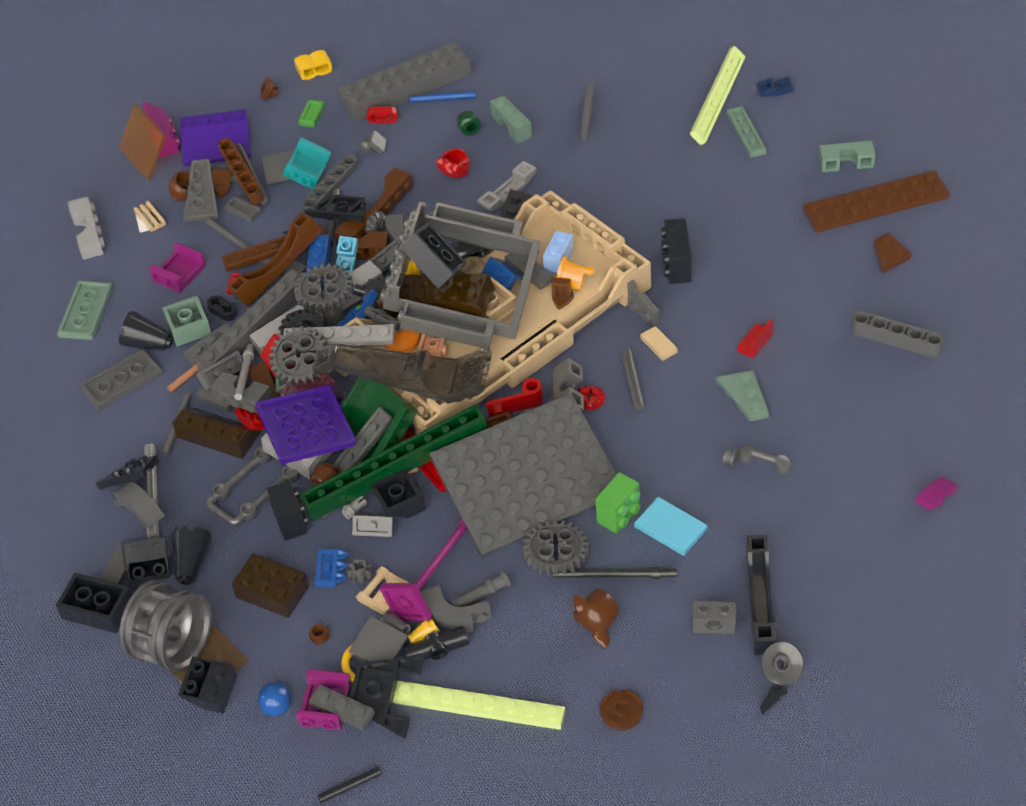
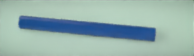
(438, 97)

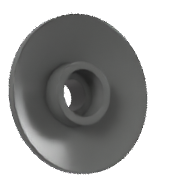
(791, 663)

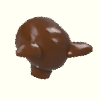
(596, 614)

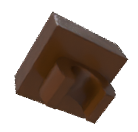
(268, 89)

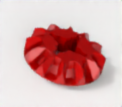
(596, 400)

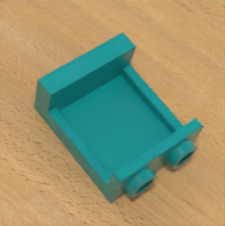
(307, 163)

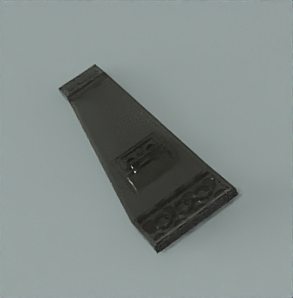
(415, 372)

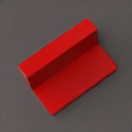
(756, 339)

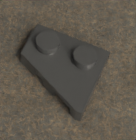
(642, 305)

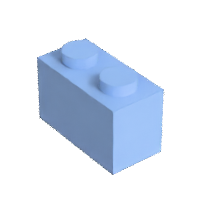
(559, 246)

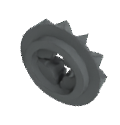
(376, 222)

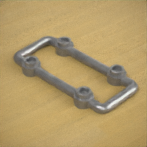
(248, 509)

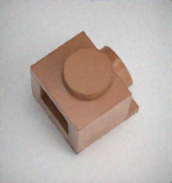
(434, 345)

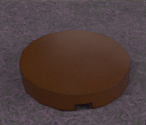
(621, 710)

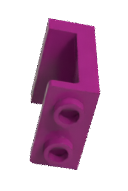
(179, 268)
(310, 716)

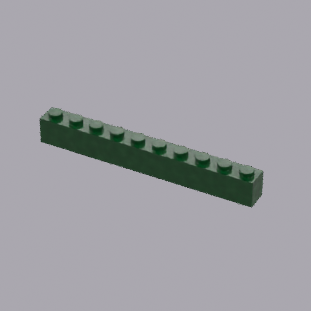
(405, 455)

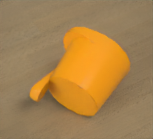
(573, 271)

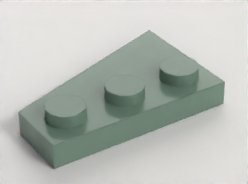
(746, 393)

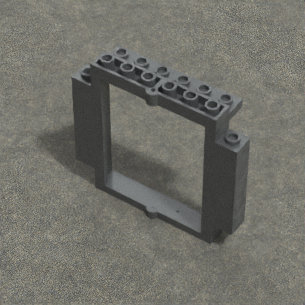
(470, 228)

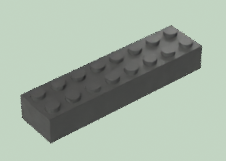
(405, 80)

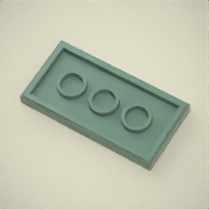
(85, 310)

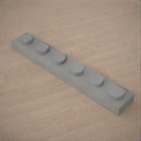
(355, 335)

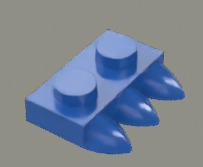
(329, 567)

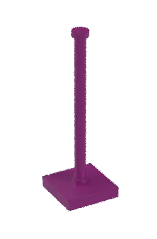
(405, 598)

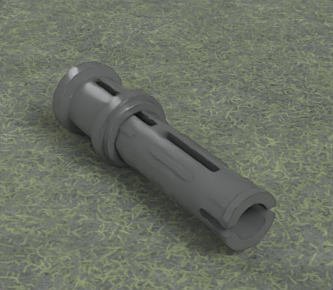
(489, 587)

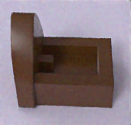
(221, 182)
(561, 292)

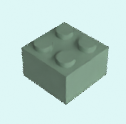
(186, 321)

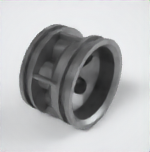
(165, 626)

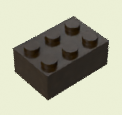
(270, 585)

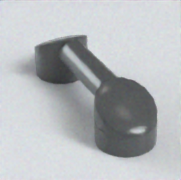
(781, 462)

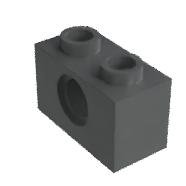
(714, 617)

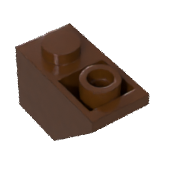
(371, 244)

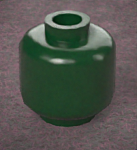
(468, 123)

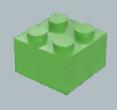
(618, 503)

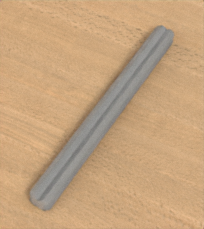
(151, 487)

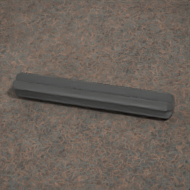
(632, 379)

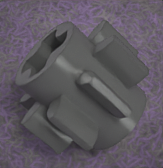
(359, 571)

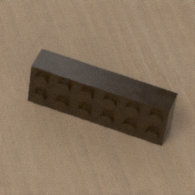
(461, 293)

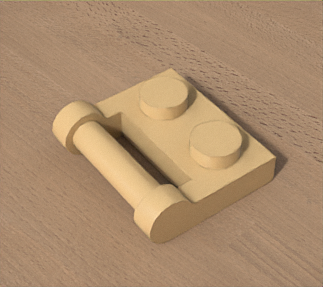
(378, 602)

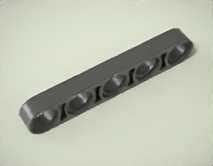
(332, 176)

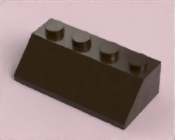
(214, 432)

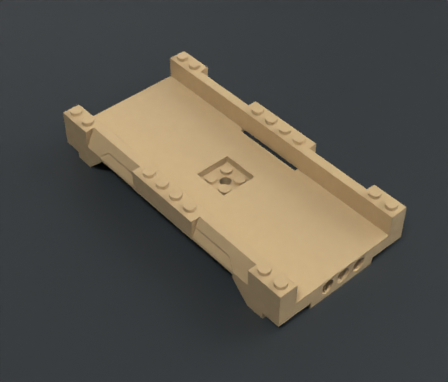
(593, 247)

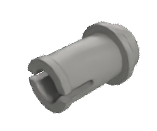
(355, 506)

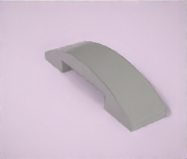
(521, 177)

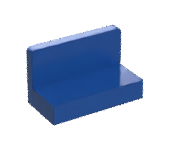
(502, 272)

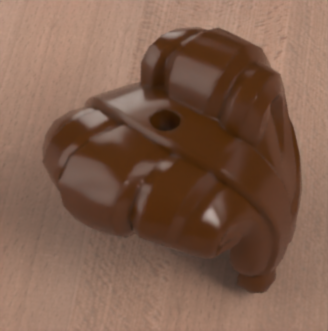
(179, 185)

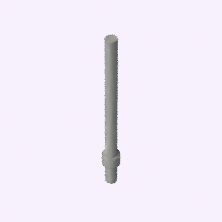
(248, 356)

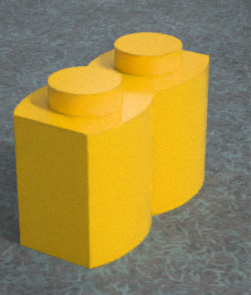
(312, 65)

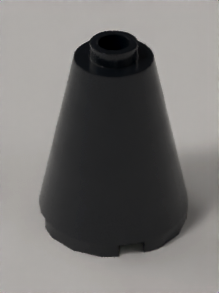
(143, 333)
(189, 552)

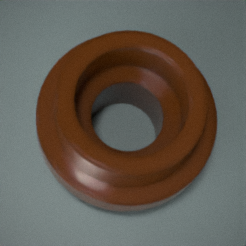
(316, 630)

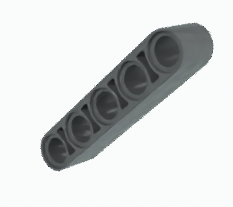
(897, 334)

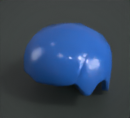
(274, 699)

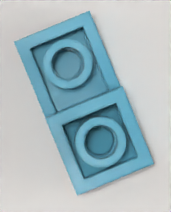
(347, 253)

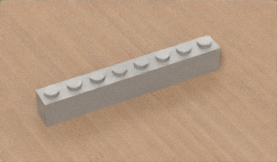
(359, 276)

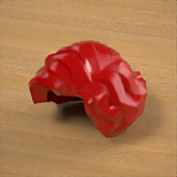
(454, 163)

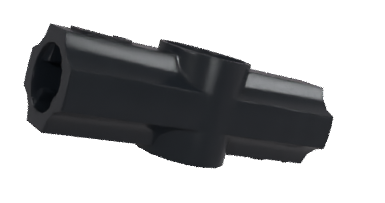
(437, 645)

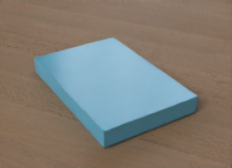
(671, 526)

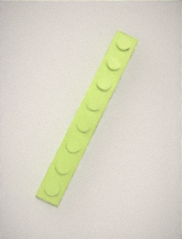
(717, 95)
(479, 705)

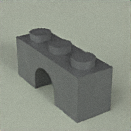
(565, 379)
(225, 389)

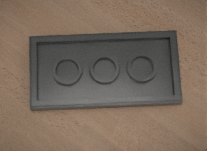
(120, 379)

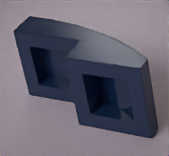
(780, 87)

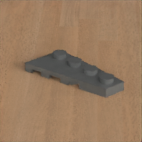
(200, 193)

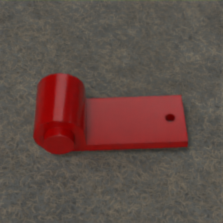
(531, 397)

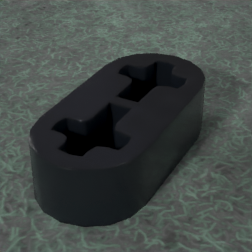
(224, 305)

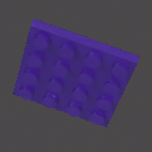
(305, 424)

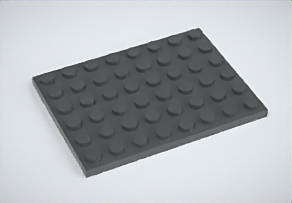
(524, 473)

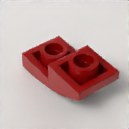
(249, 420)

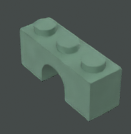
(506, 112)
(860, 153)

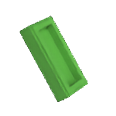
(311, 113)

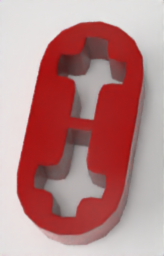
(382, 115)

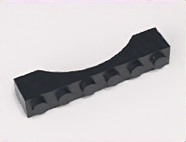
(760, 593)

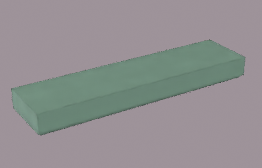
(746, 131)

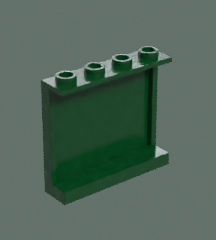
(365, 400)

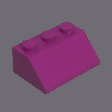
(164, 123)

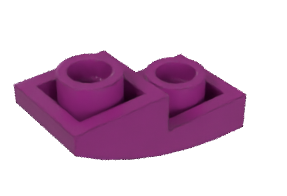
(935, 493)

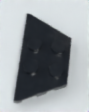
(340, 208)
(130, 472)

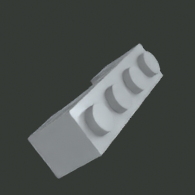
(88, 241)

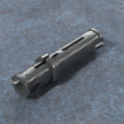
(380, 317)

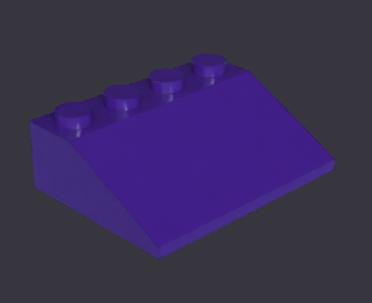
(203, 133)

